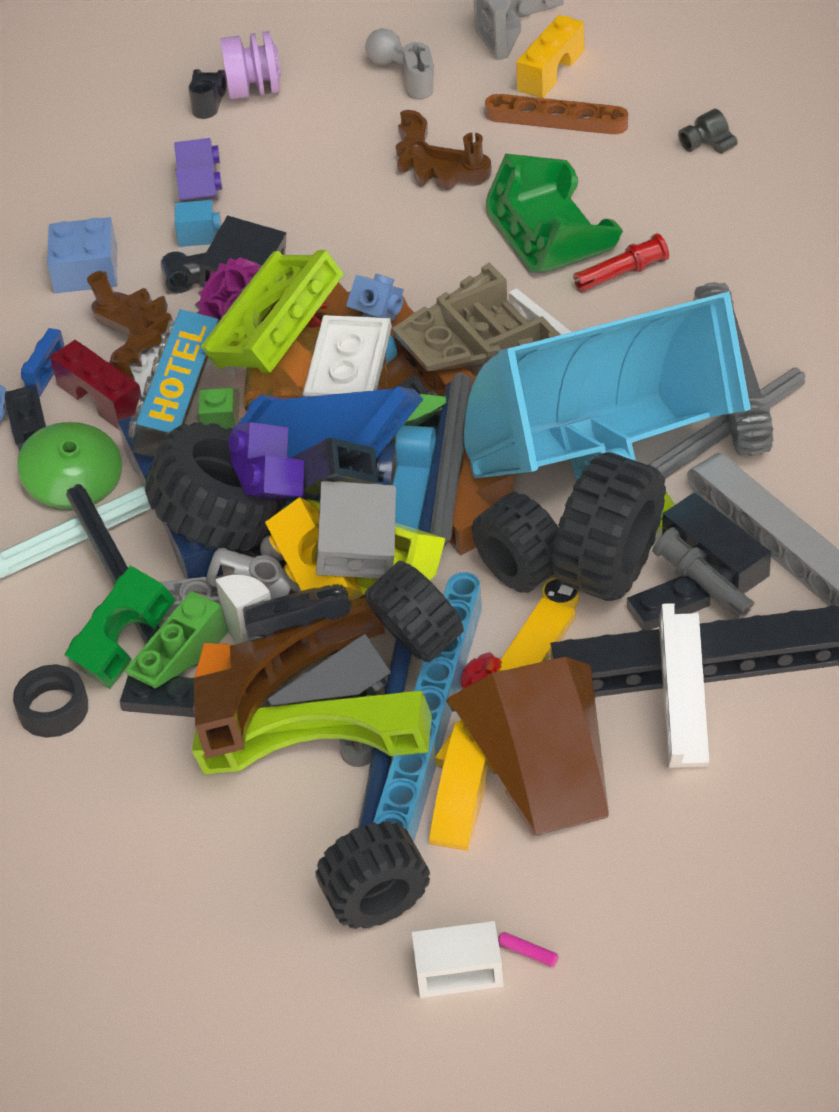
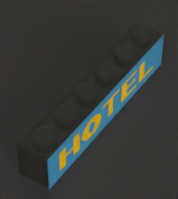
(171, 382)

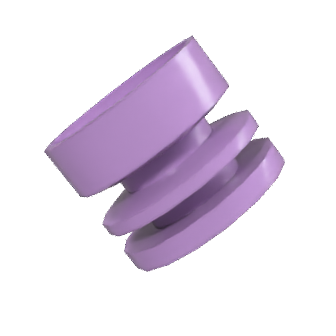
(250, 65)

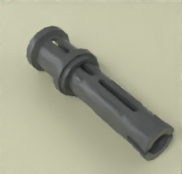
(690, 563)

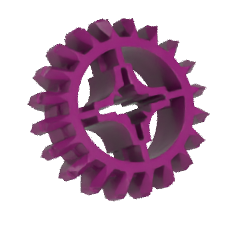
(225, 287)

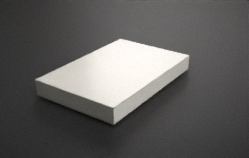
(348, 355)

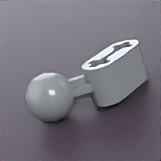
(418, 68)

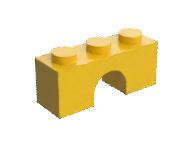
(557, 44)
(296, 537)

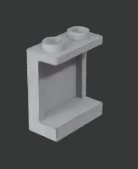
(356, 529)

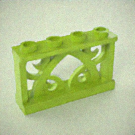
(301, 286)

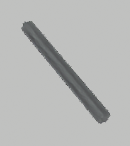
(721, 428)
(451, 457)

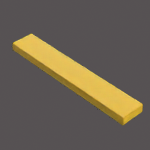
(532, 644)

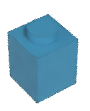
(196, 223)

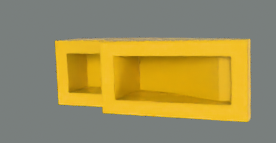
(459, 792)

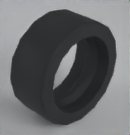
(54, 722)

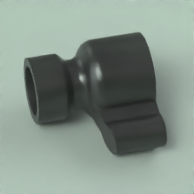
(710, 129)

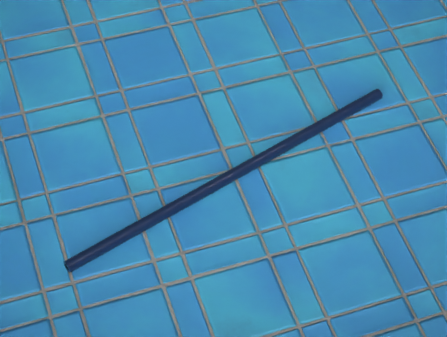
(401, 656)

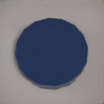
(385, 464)

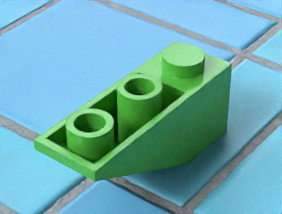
(179, 641)

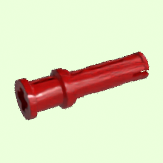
(634, 258)

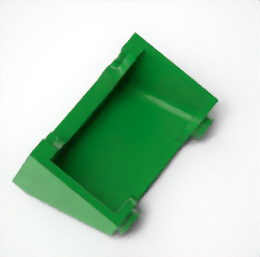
(538, 217)

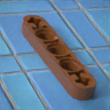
(603, 119)

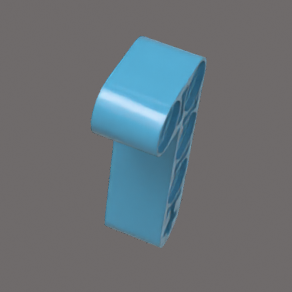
(414, 456)

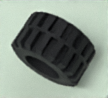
(516, 541)
(414, 611)
(372, 875)

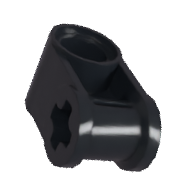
(206, 92)

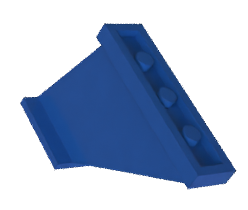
(355, 417)

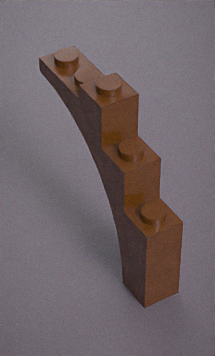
(231, 697)

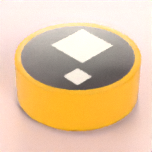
(560, 593)

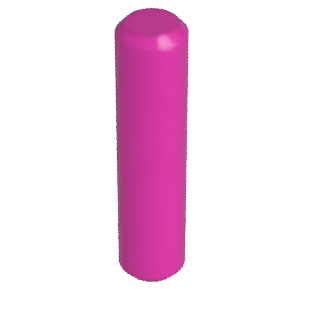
(528, 949)

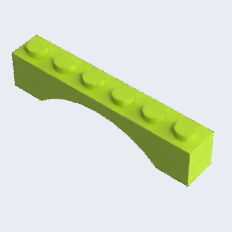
(388, 722)

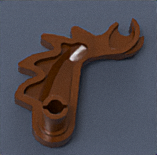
(444, 164)
(132, 315)

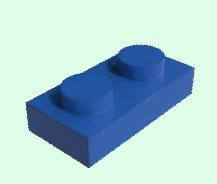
(38, 368)

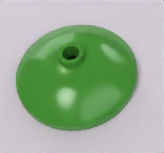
(50, 470)

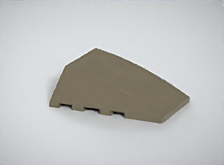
(469, 325)

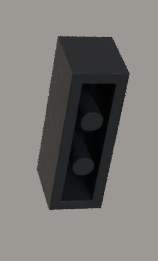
(722, 542)

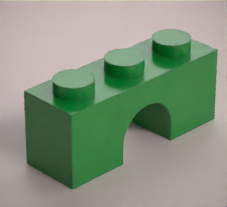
(132, 600)

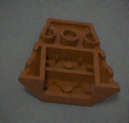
(540, 740)

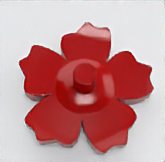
(479, 668)

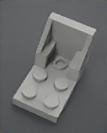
(499, 21)

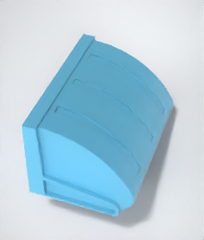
(604, 388)

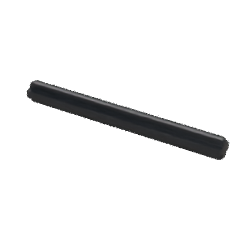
(102, 543)

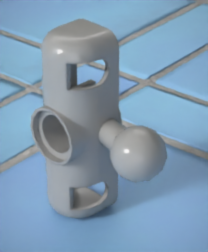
(263, 568)

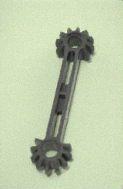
(751, 428)

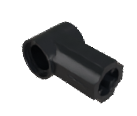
(180, 270)

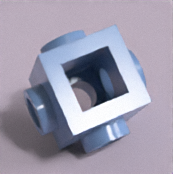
(376, 297)

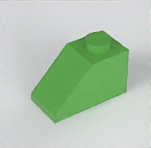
(219, 406)

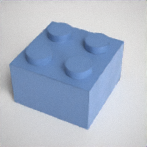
(79, 250)

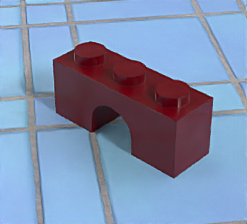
(85, 372)

